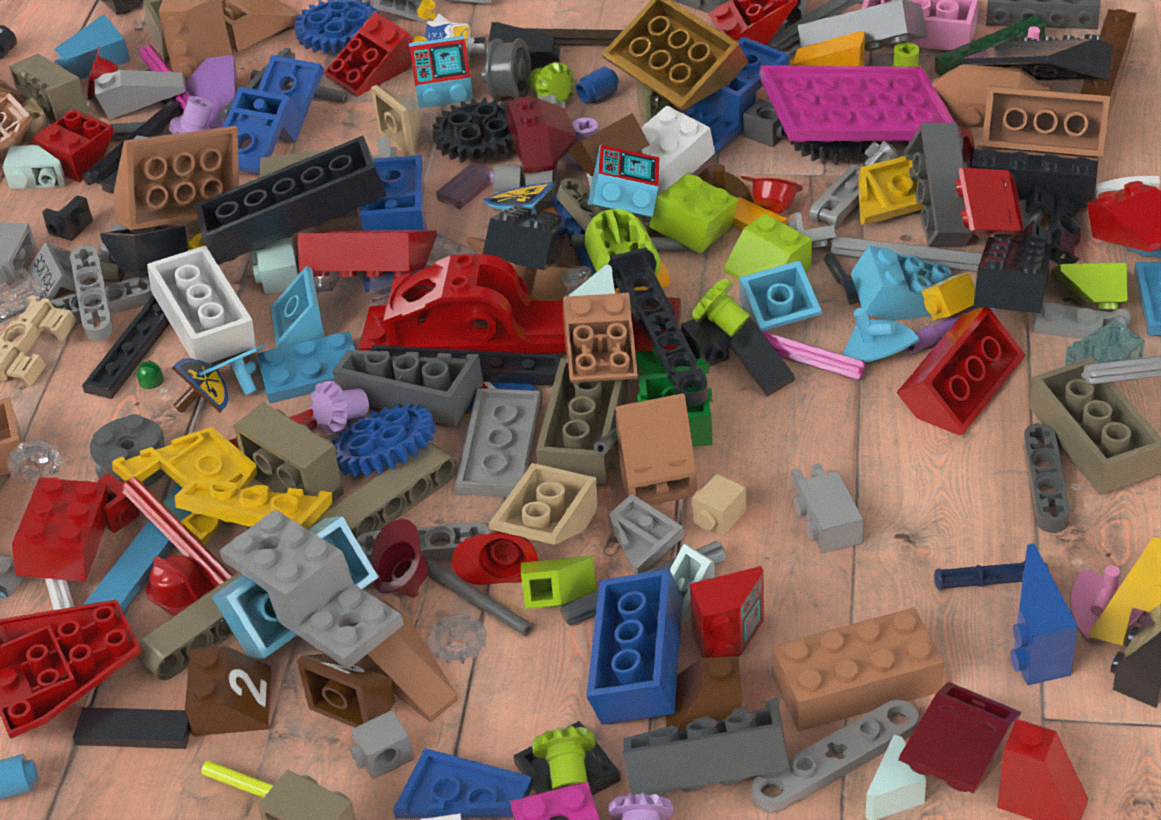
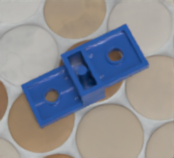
(725, 107)
(270, 112)
(404, 200)

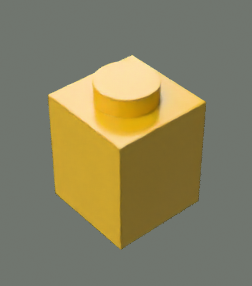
(949, 296)

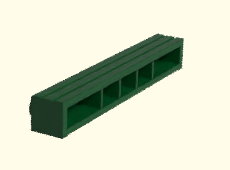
(953, 58)

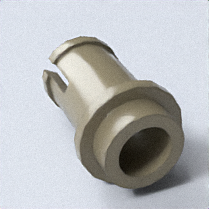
(110, 271)

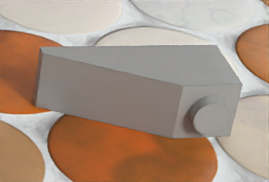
(132, 90)

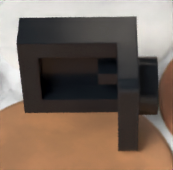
(70, 220)

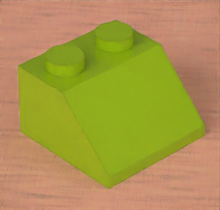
(767, 245)

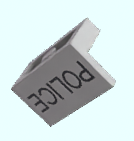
(53, 270)

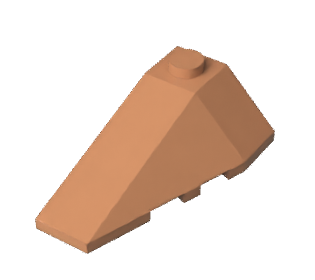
(541, 284)
(412, 670)

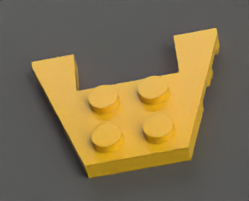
(189, 457)
(1138, 590)

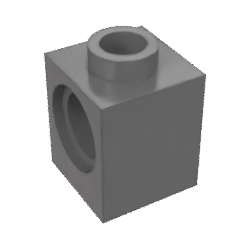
(763, 124)

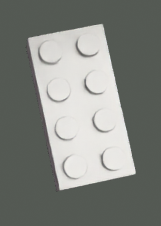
(679, 143)
(201, 305)

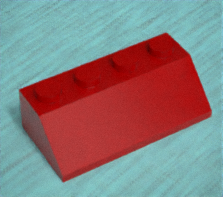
(365, 251)
(962, 372)

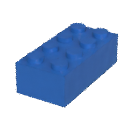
(635, 647)

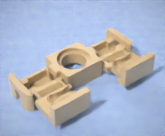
(37, 316)

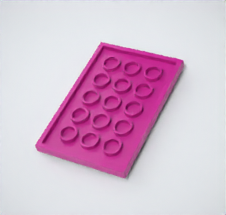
(852, 102)

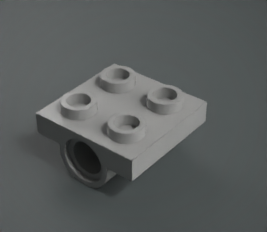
(512, 176)

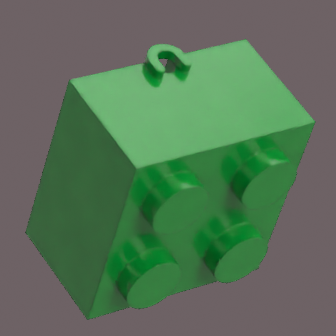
(700, 421)

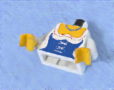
(442, 28)

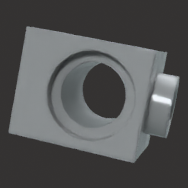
(381, 745)

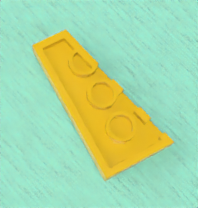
(250, 504)

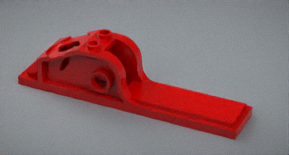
(462, 296)

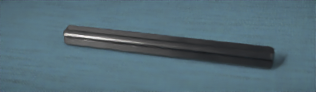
(150, 128)

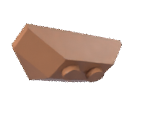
(966, 90)
(13, 123)

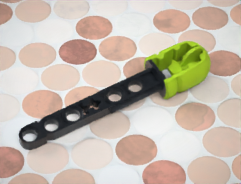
(636, 265)

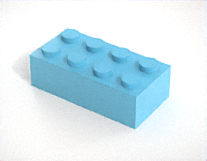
(250, 610)

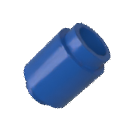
(597, 85)

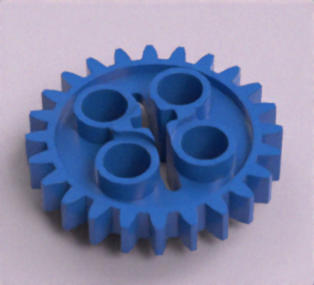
(331, 24)
(383, 439)

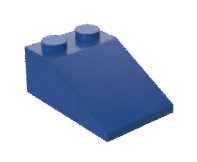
(1044, 626)

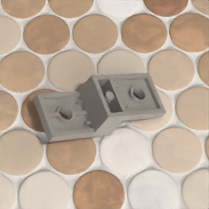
(311, 588)

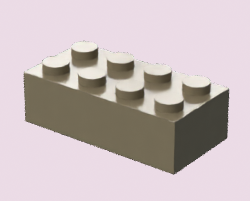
(578, 419)
(1096, 427)

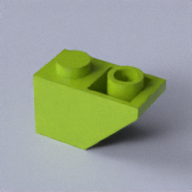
(557, 581)

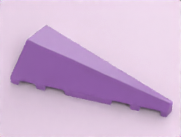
(215, 82)

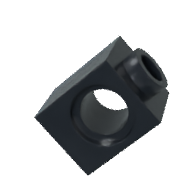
(706, 340)

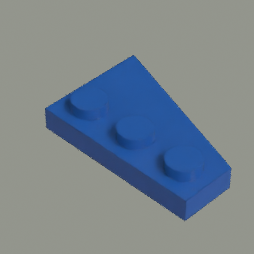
(456, 785)

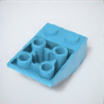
(892, 283)

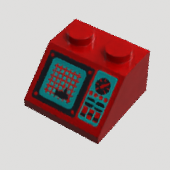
(727, 612)

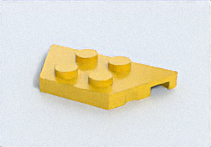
(886, 190)

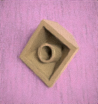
(397, 119)

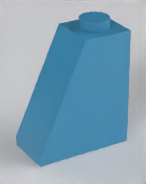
(80, 50)

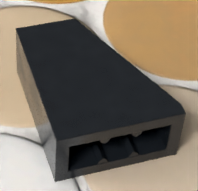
(540, 45)

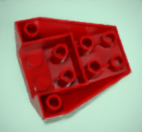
(58, 659)

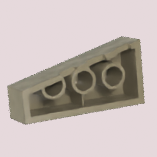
(50, 85)

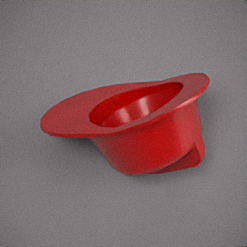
(99, 68)
(773, 193)
(492, 558)
(176, 584)

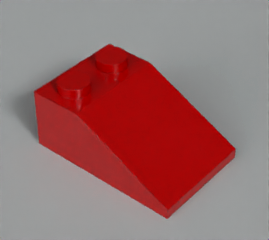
(1128, 216)

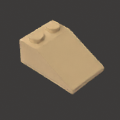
(548, 505)

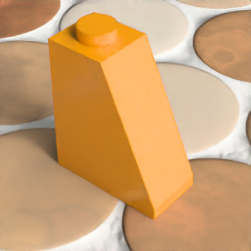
(839, 51)

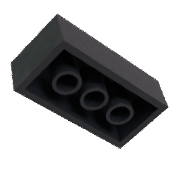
(526, 237)
(1013, 274)

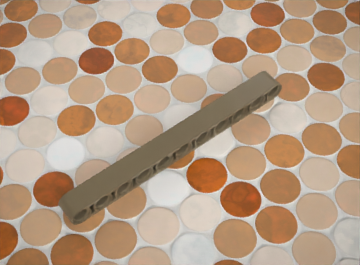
(366, 510)

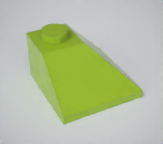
(1095, 282)

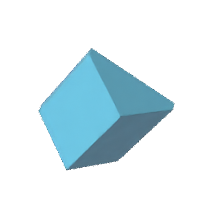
(297, 312)

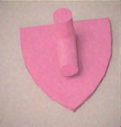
(1092, 595)

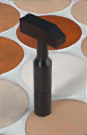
(842, 277)

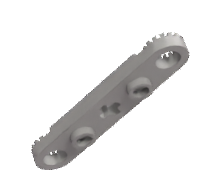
(857, 741)

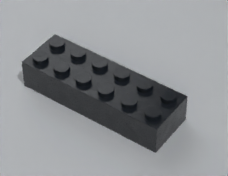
(289, 200)

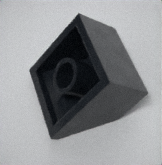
(143, 246)

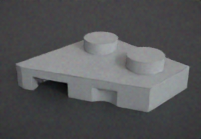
(643, 532)

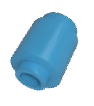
(17, 776)

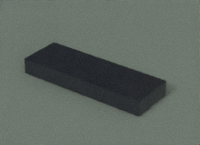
(760, 358)
(132, 728)

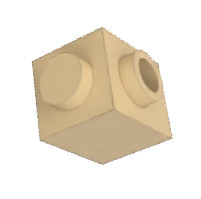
(719, 505)

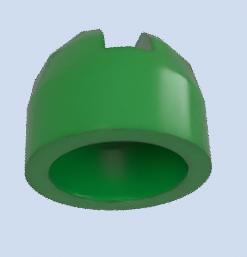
(150, 375)

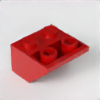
(76, 142)

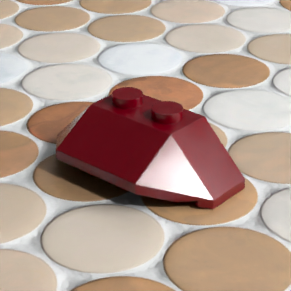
(539, 133)

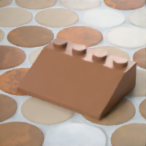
(171, 173)

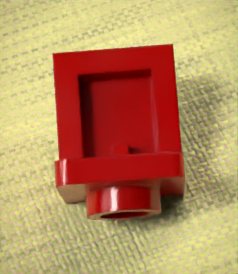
(120, 508)

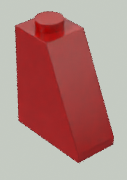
(1039, 776)

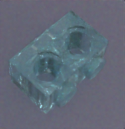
(1107, 344)

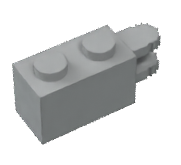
(15, 249)
(827, 509)

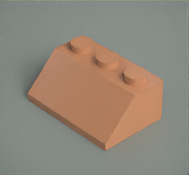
(193, 33)

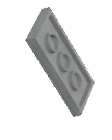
(498, 441)

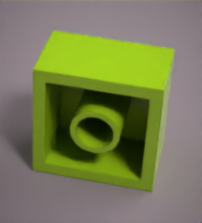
(693, 212)

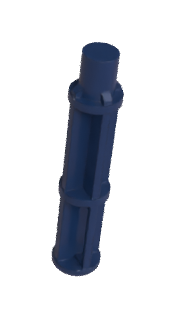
(979, 575)

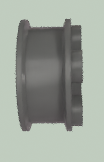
(507, 69)
(125, 438)

